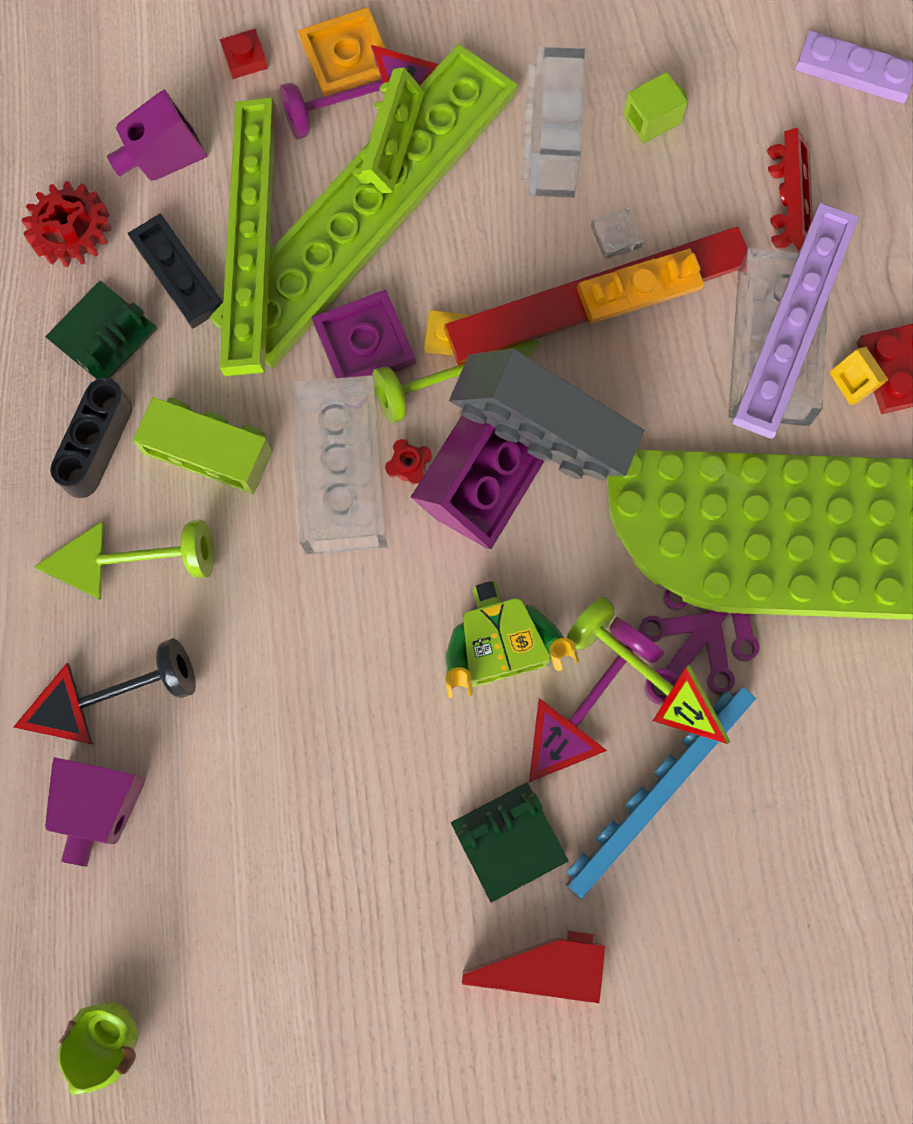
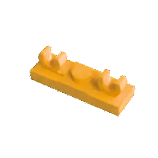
(640, 286)

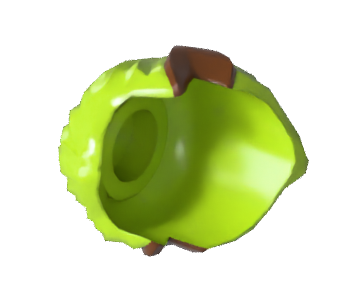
(97, 1047)

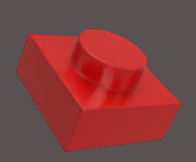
(244, 53)

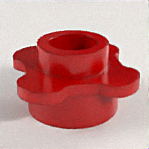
(414, 472)

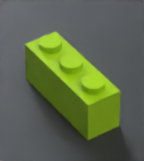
(203, 444)

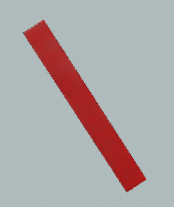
(562, 306)

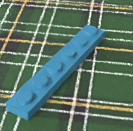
(646, 804)

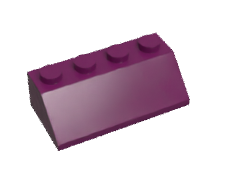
(476, 481)

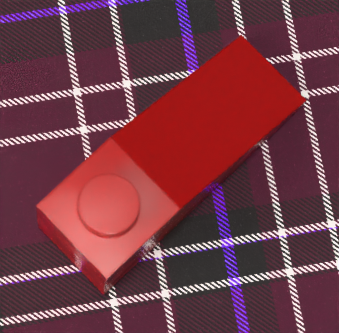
(551, 969)

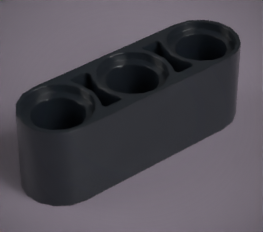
(90, 419)

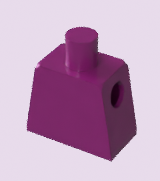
(156, 140)
(89, 806)

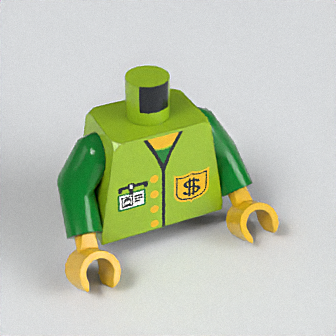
(501, 641)

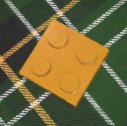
(342, 51)

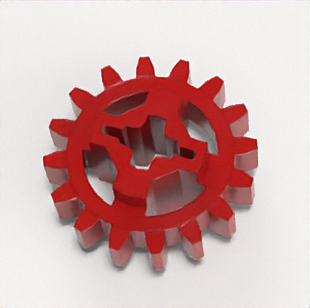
(66, 224)

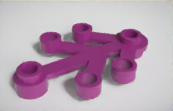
(705, 630)

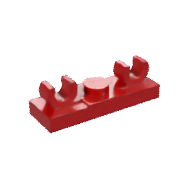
(795, 190)

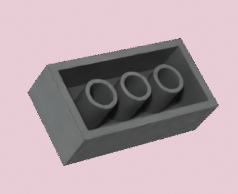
(545, 414)

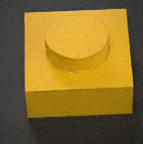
(436, 339)
(858, 375)

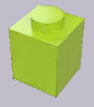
(655, 107)

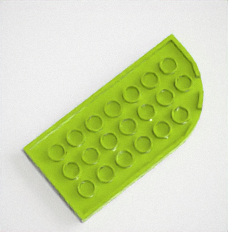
(771, 531)

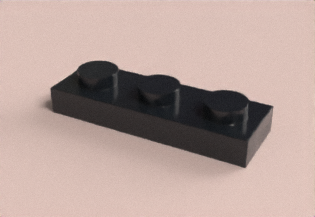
(175, 270)

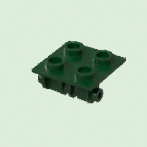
(101, 331)
(509, 842)

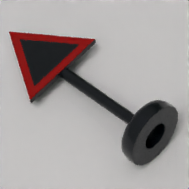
(60, 710)

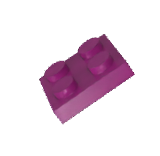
(364, 337)

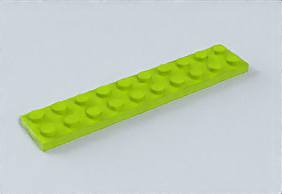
(356, 219)

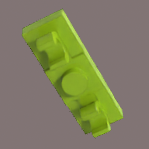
(390, 131)

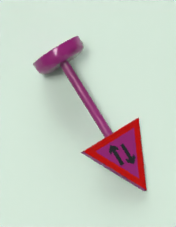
(386, 60)
(560, 741)

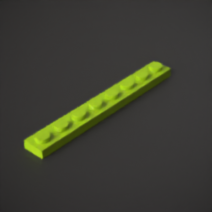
(248, 239)

